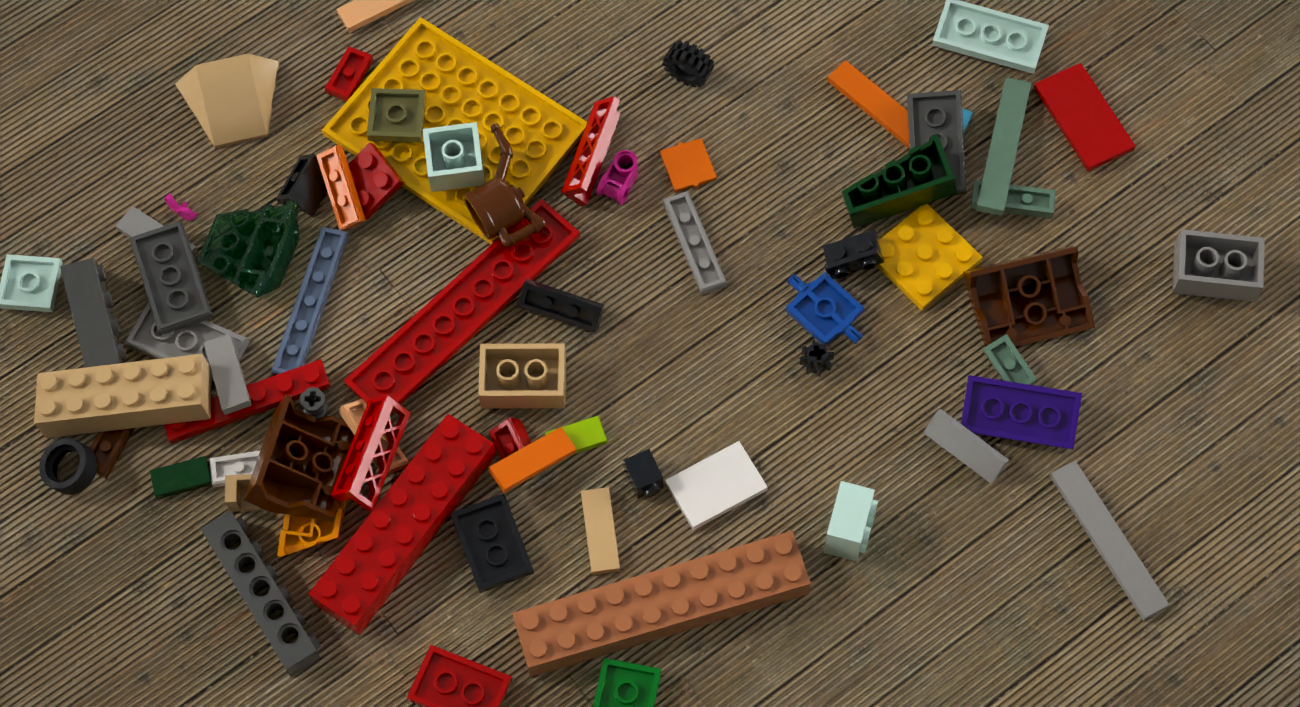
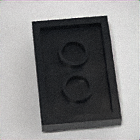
(492, 543)

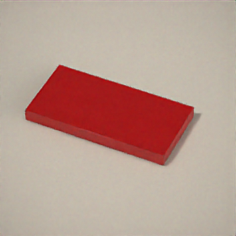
(1084, 117)

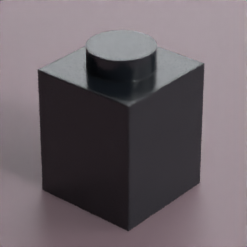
(643, 474)

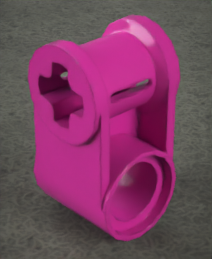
(616, 181)

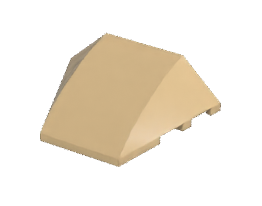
(231, 97)

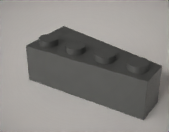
(92, 313)

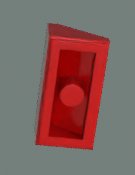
(509, 437)

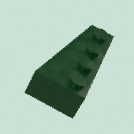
(902, 185)

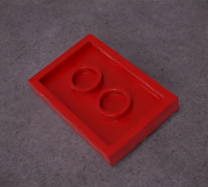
(457, 682)

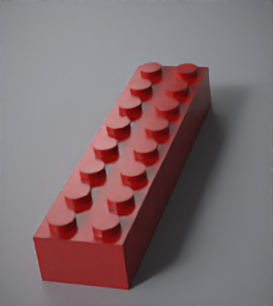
(402, 524)

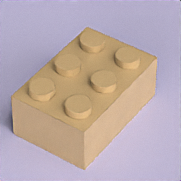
(522, 376)

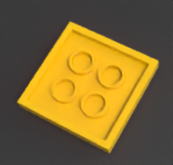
(925, 256)

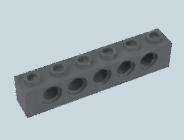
(293, 656)

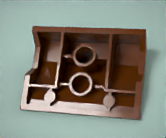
(1030, 297)
(299, 464)

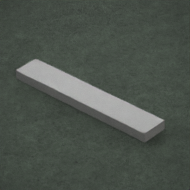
(1109, 540)

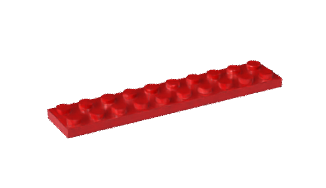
(461, 310)

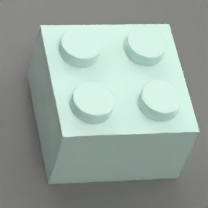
(453, 157)
(849, 522)

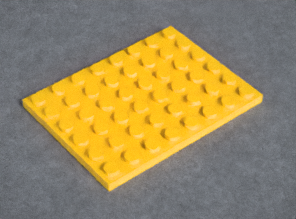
(461, 90)

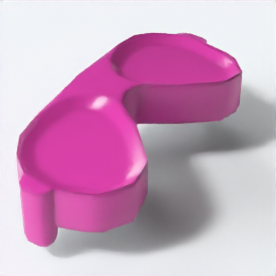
(181, 210)

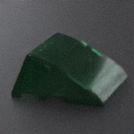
(252, 247)

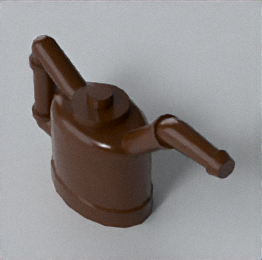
(500, 205)

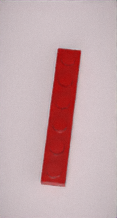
(263, 396)

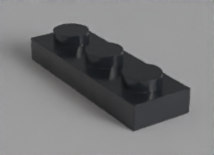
(561, 305)

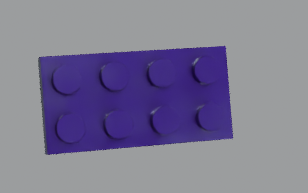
(1021, 412)

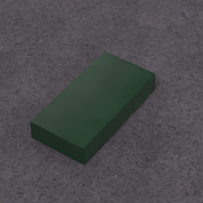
(180, 477)

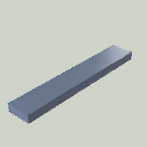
(311, 300)

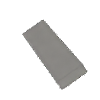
(694, 243)

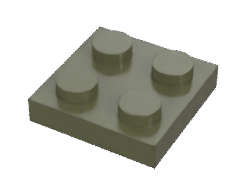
(396, 115)

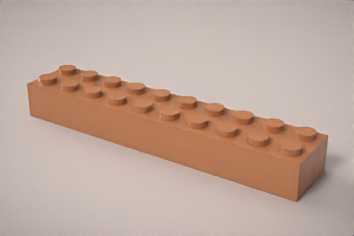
(661, 603)

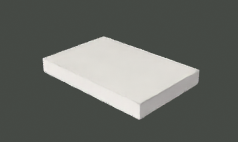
(716, 485)

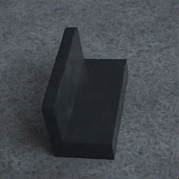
(304, 185)

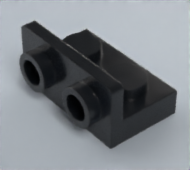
(853, 254)

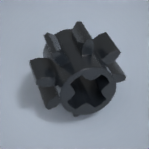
(810, 361)

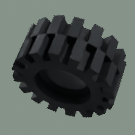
(688, 64)

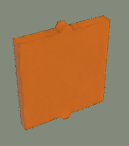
(688, 165)

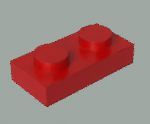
(349, 73)

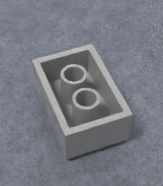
(1218, 265)

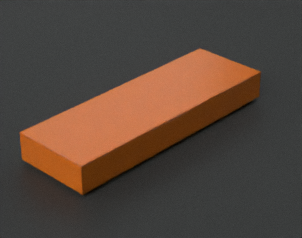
(341, 188)
(532, 459)

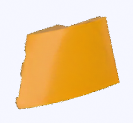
(306, 532)

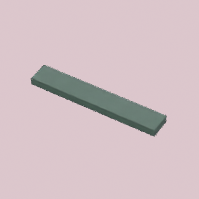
(1003, 147)

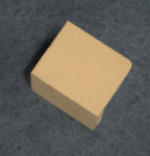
(235, 492)

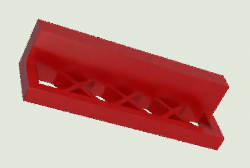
(591, 150)
(367, 446)

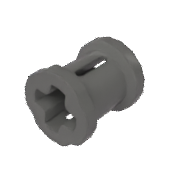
(307, 401)

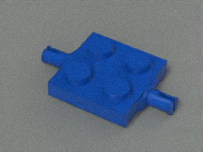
(824, 309)

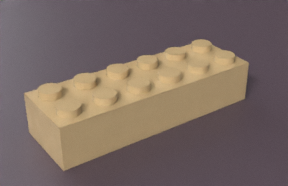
(123, 396)

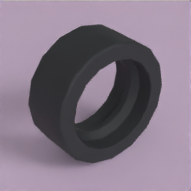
(52, 457)

